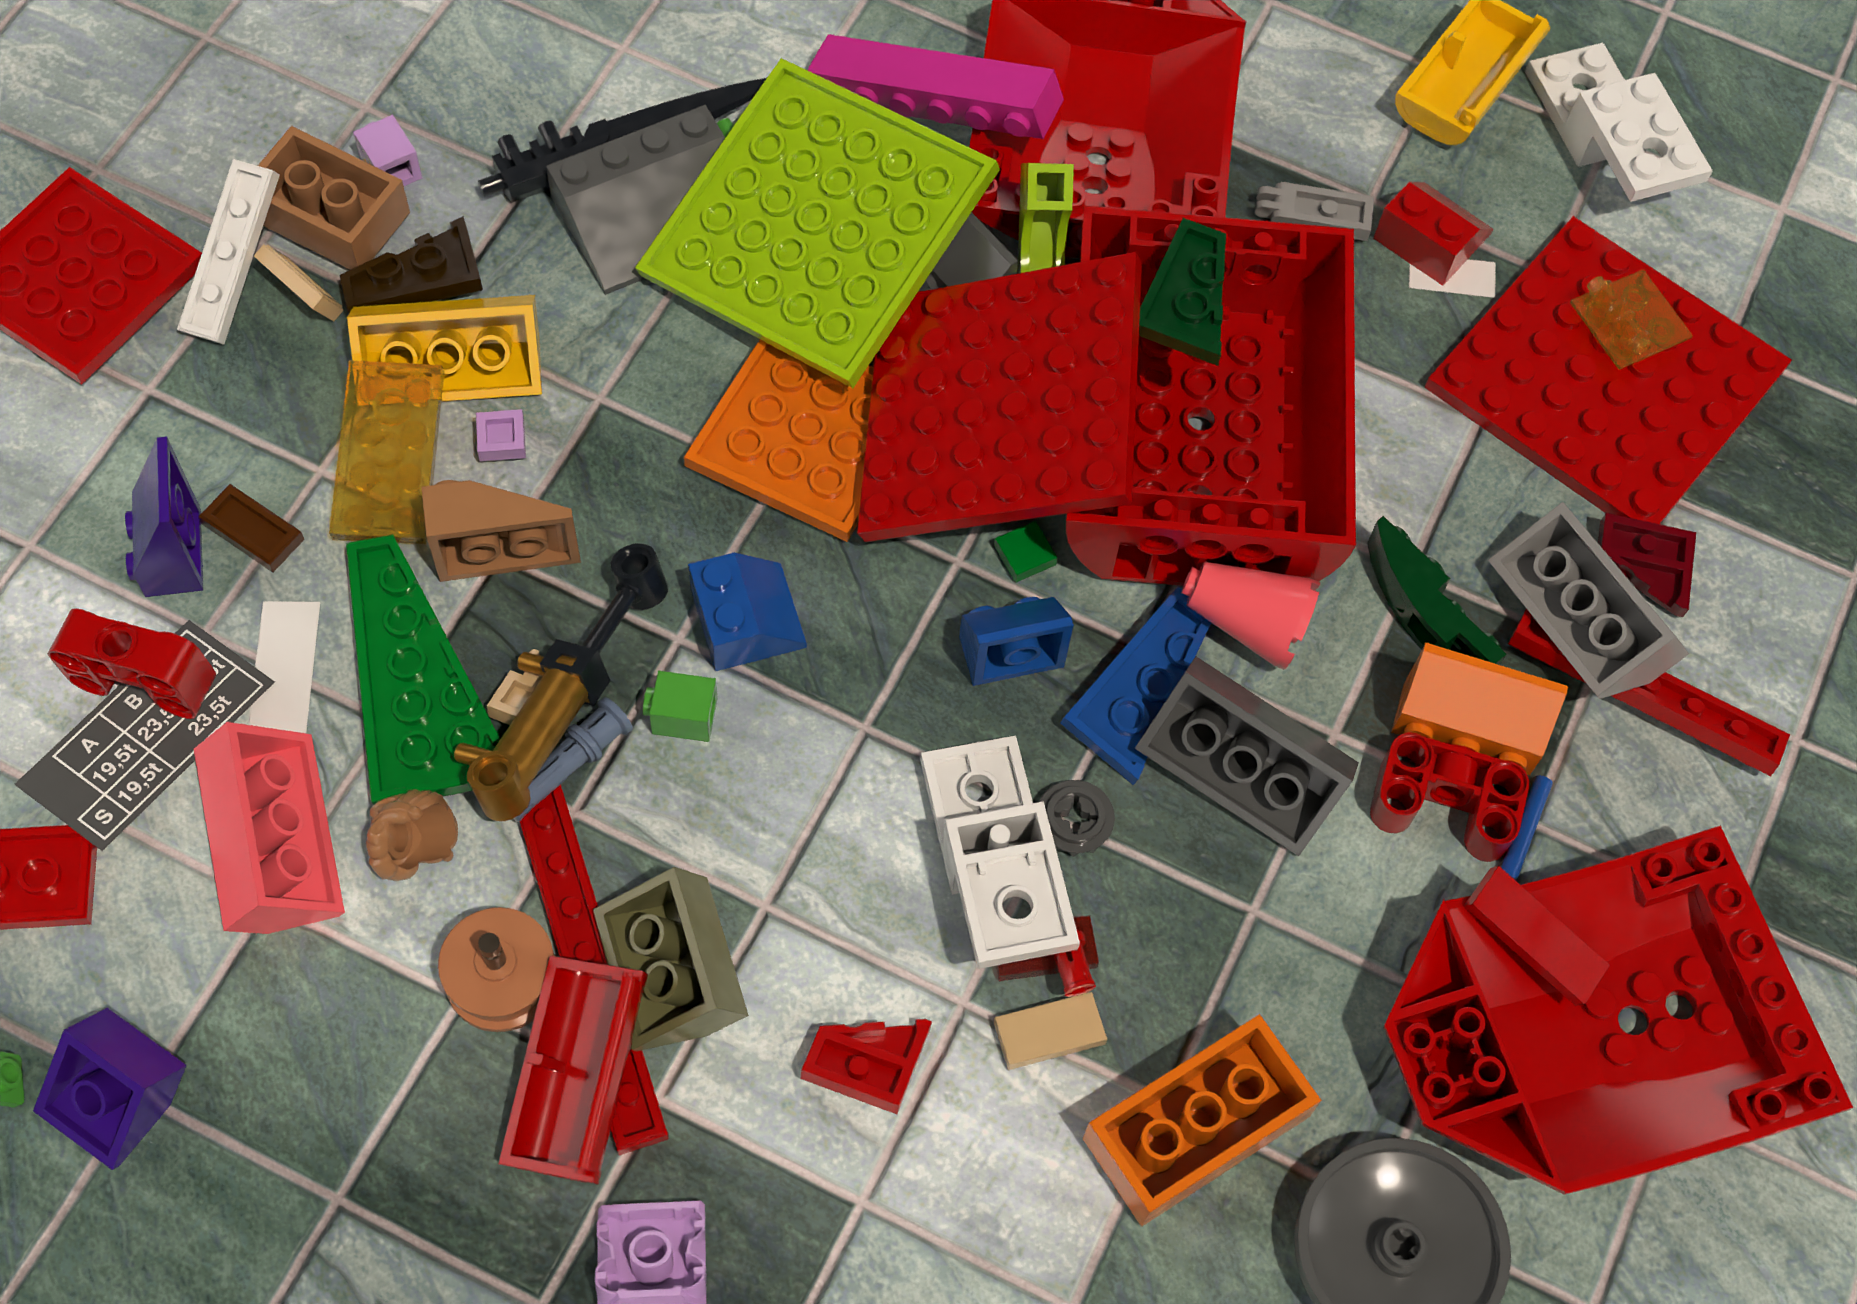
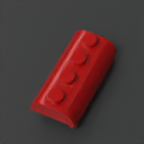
(573, 1069)

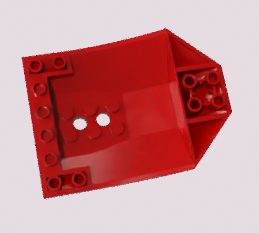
(1137, 84)
(1561, 1085)

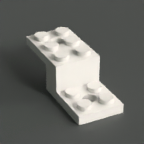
(1618, 121)
(999, 852)

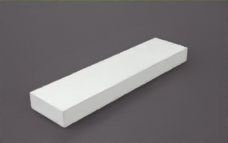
(228, 251)

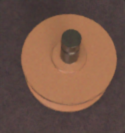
(495, 968)

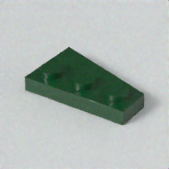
(1186, 294)

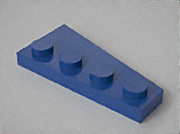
(1136, 685)

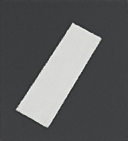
(286, 657)

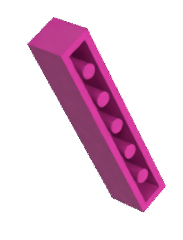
(943, 85)

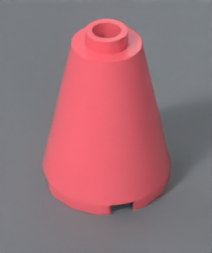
(1254, 606)

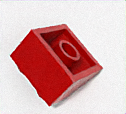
(1430, 231)

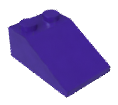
(164, 527)

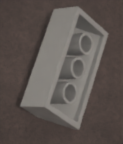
(1587, 605)

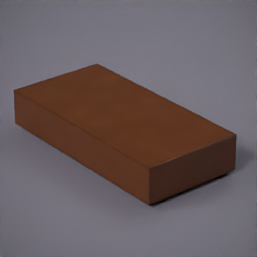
(251, 528)

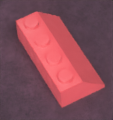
(267, 829)

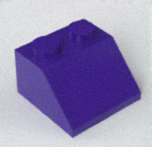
(107, 1086)

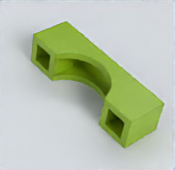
(1044, 214)

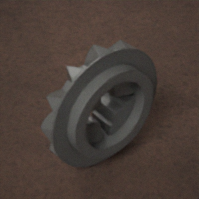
(1092, 805)

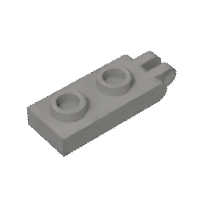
(1317, 207)

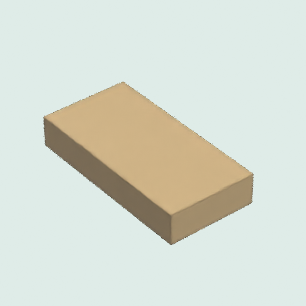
(299, 282)
(1050, 1030)

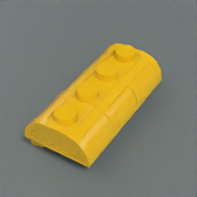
(1468, 69)

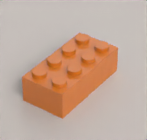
(1200, 1119)

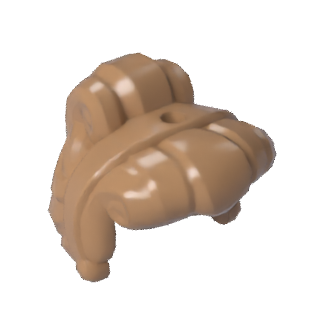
(410, 832)

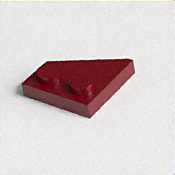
(1652, 558)

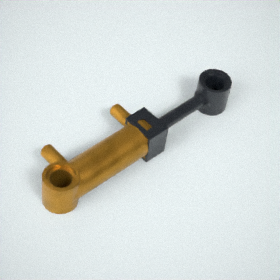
(570, 678)

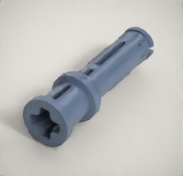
(582, 745)

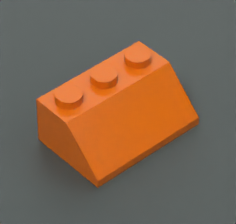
(1479, 706)

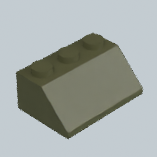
(678, 940)

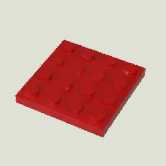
(85, 274)

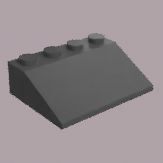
(629, 188)

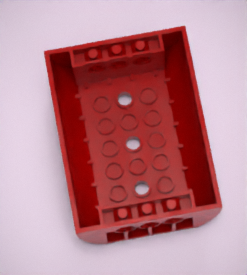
(1278, 465)

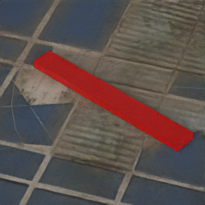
(570, 912)

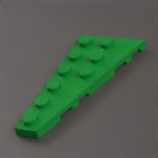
(410, 680)

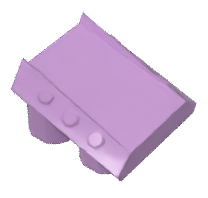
(651, 1253)

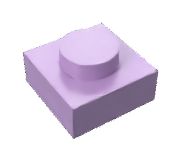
(500, 435)

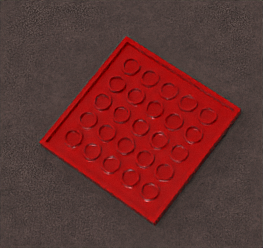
(1557, 398)
(1005, 401)

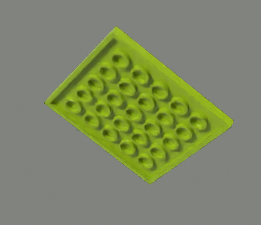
(818, 221)

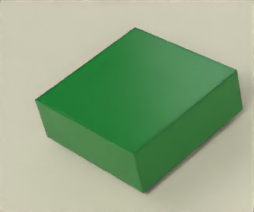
(1025, 551)

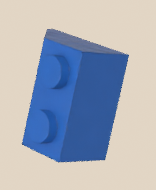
(744, 609)
(1015, 639)

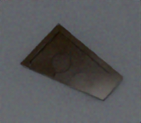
(425, 273)

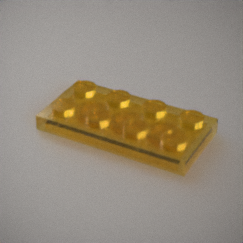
(386, 450)

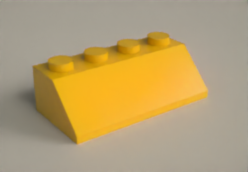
(481, 343)

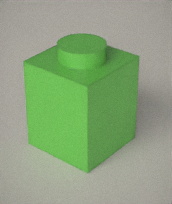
(681, 705)

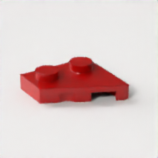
(867, 1061)

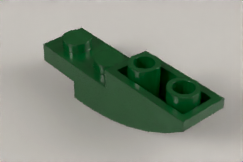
(1415, 594)

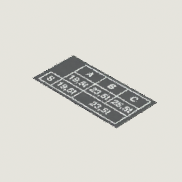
(134, 749)

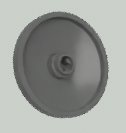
(1401, 1229)

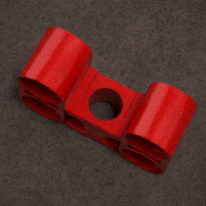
(102, 650)
(1455, 779)

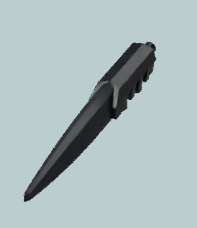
(526, 172)

